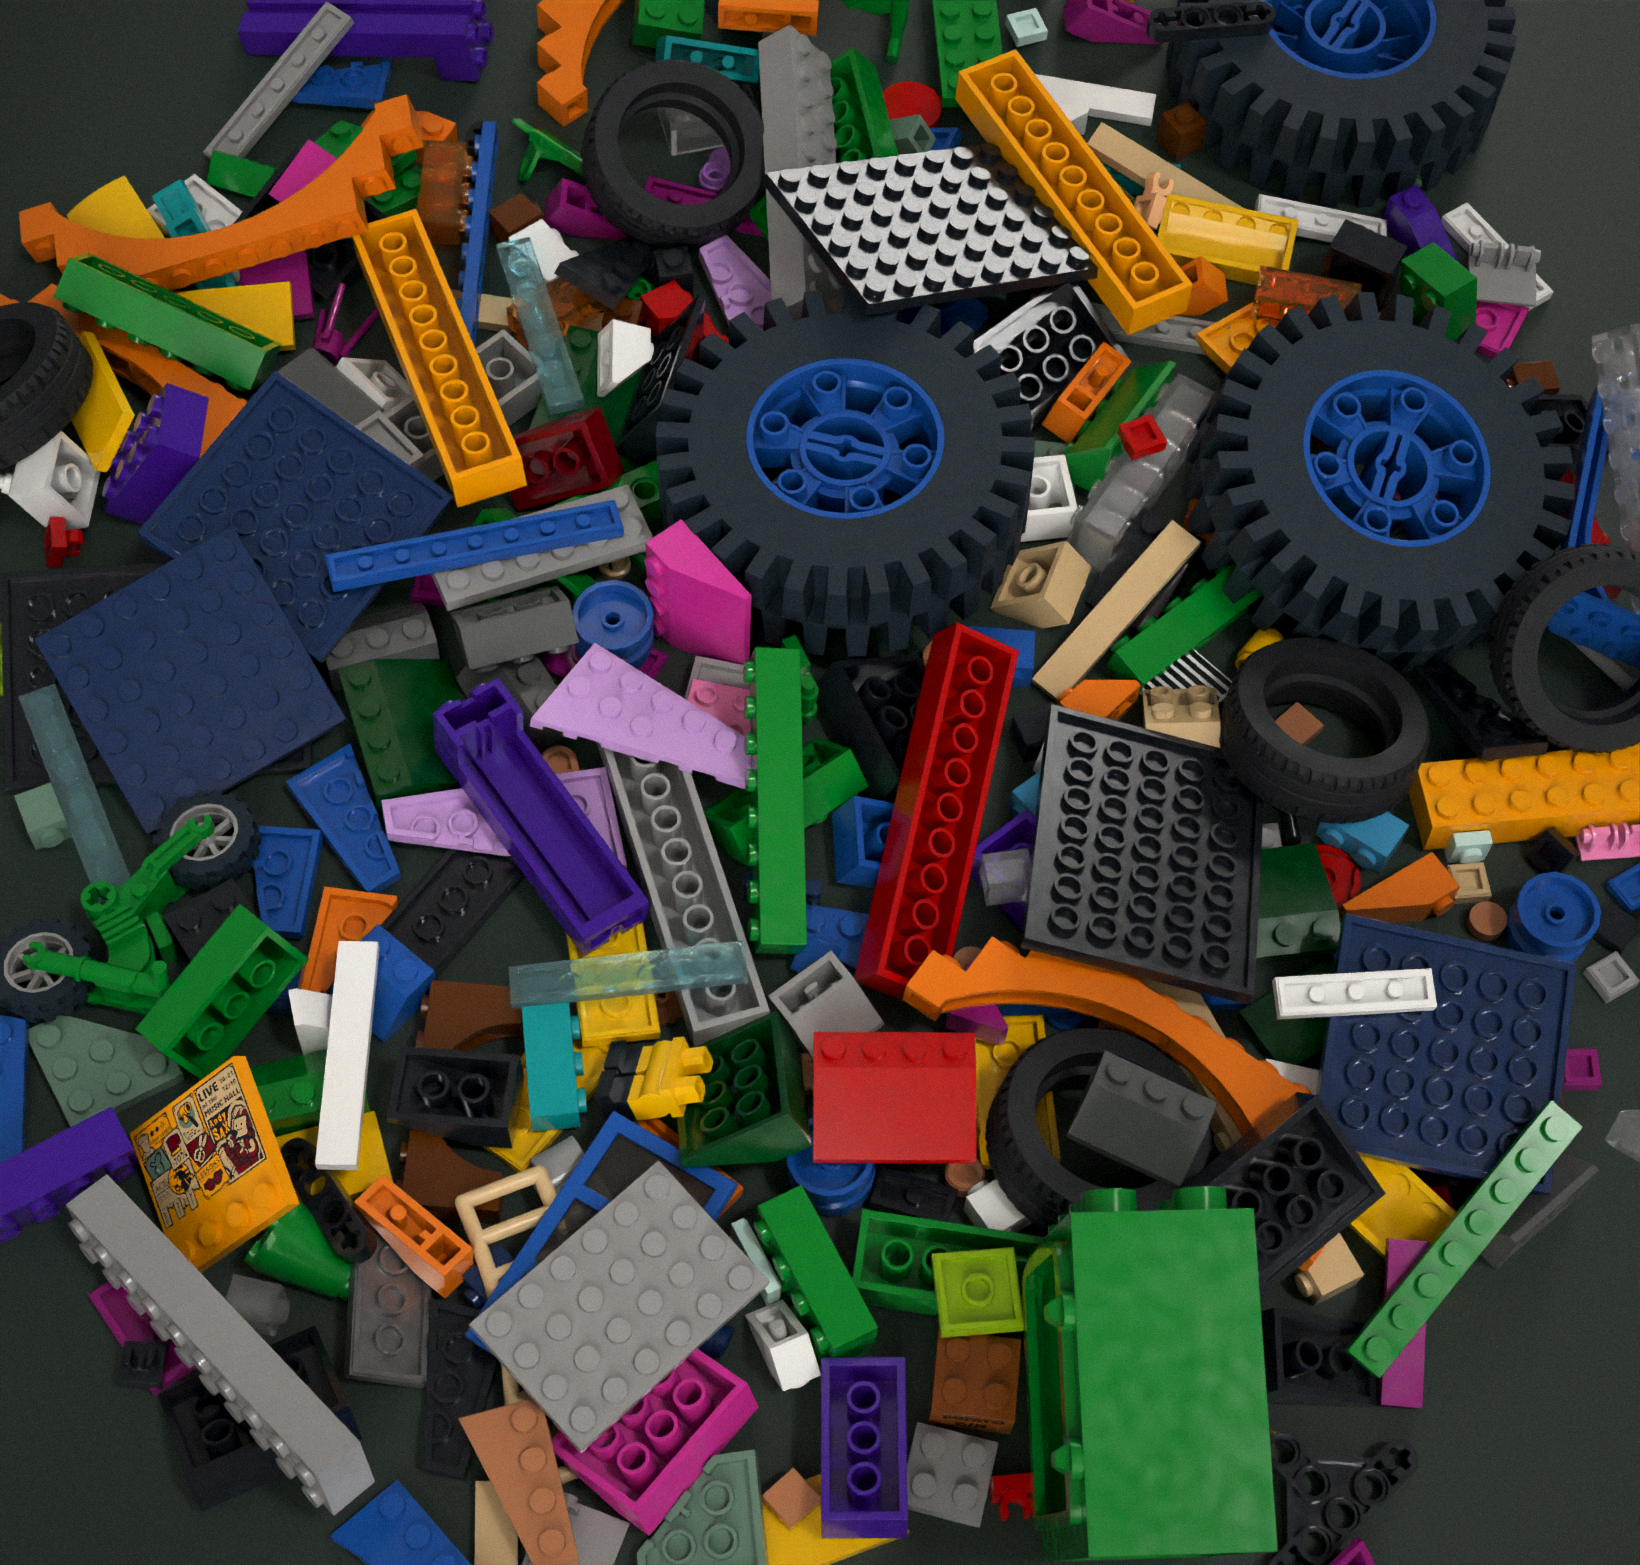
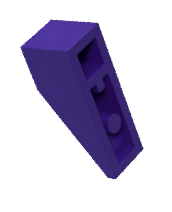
(1415, 222)

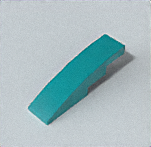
(186, 219)

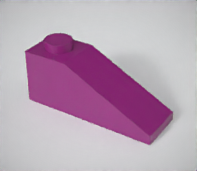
(1107, 21)
(575, 214)

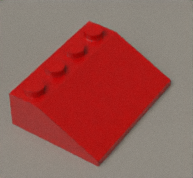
(894, 1097)

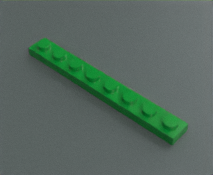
(1463, 1239)

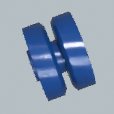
(617, 619)
(1553, 917)
(831, 1187)

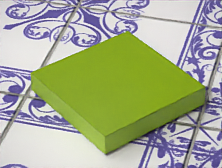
(977, 1292)

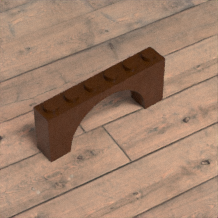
(456, 1019)

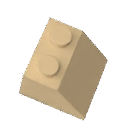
(1042, 585)

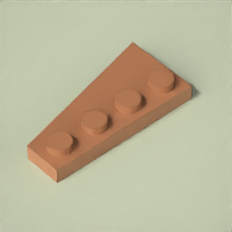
(524, 1472)

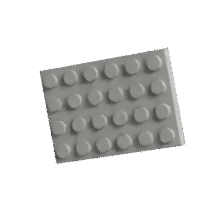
(619, 1306)

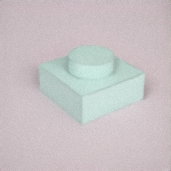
(1026, 27)
(1468, 847)

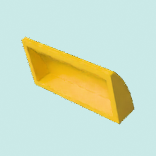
(117, 212)
(1226, 236)
(1405, 1212)

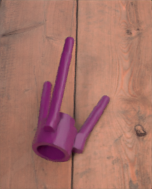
(330, 341)

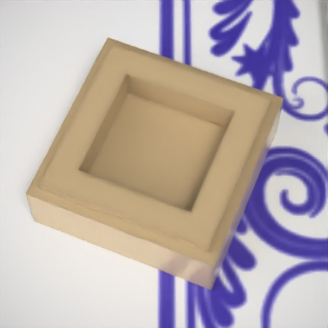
(1472, 882)

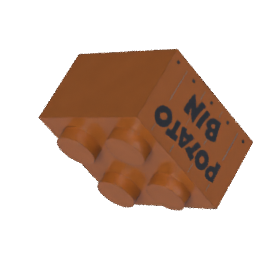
(975, 1383)

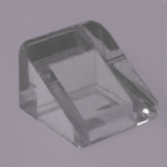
(1626, 1133)

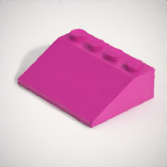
(696, 597)
(663, 1440)

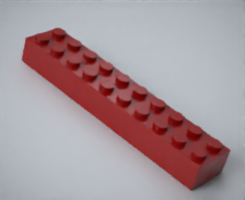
(937, 808)

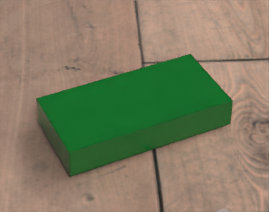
(238, 173)

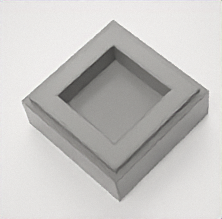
(1611, 977)

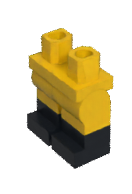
(652, 1079)

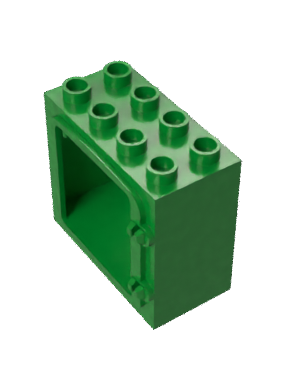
(1148, 1381)

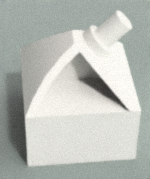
(54, 483)

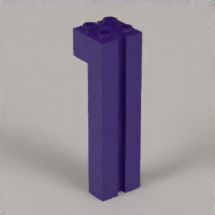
(446, 30)
(536, 817)

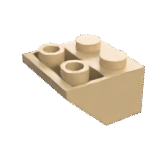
(1183, 713)

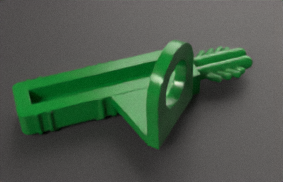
(545, 146)

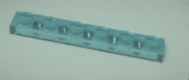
(540, 326)
(74, 787)
(628, 974)

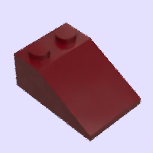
(566, 459)

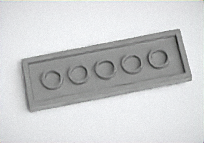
(490, 579)

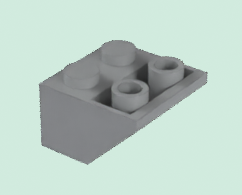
(824, 1001)

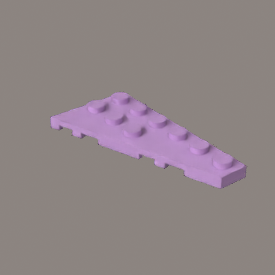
(735, 280)
(641, 718)
(453, 821)

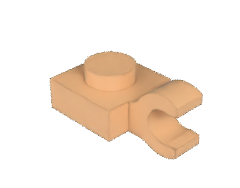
(1152, 202)

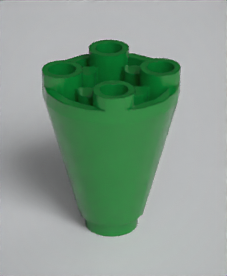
(301, 1255)

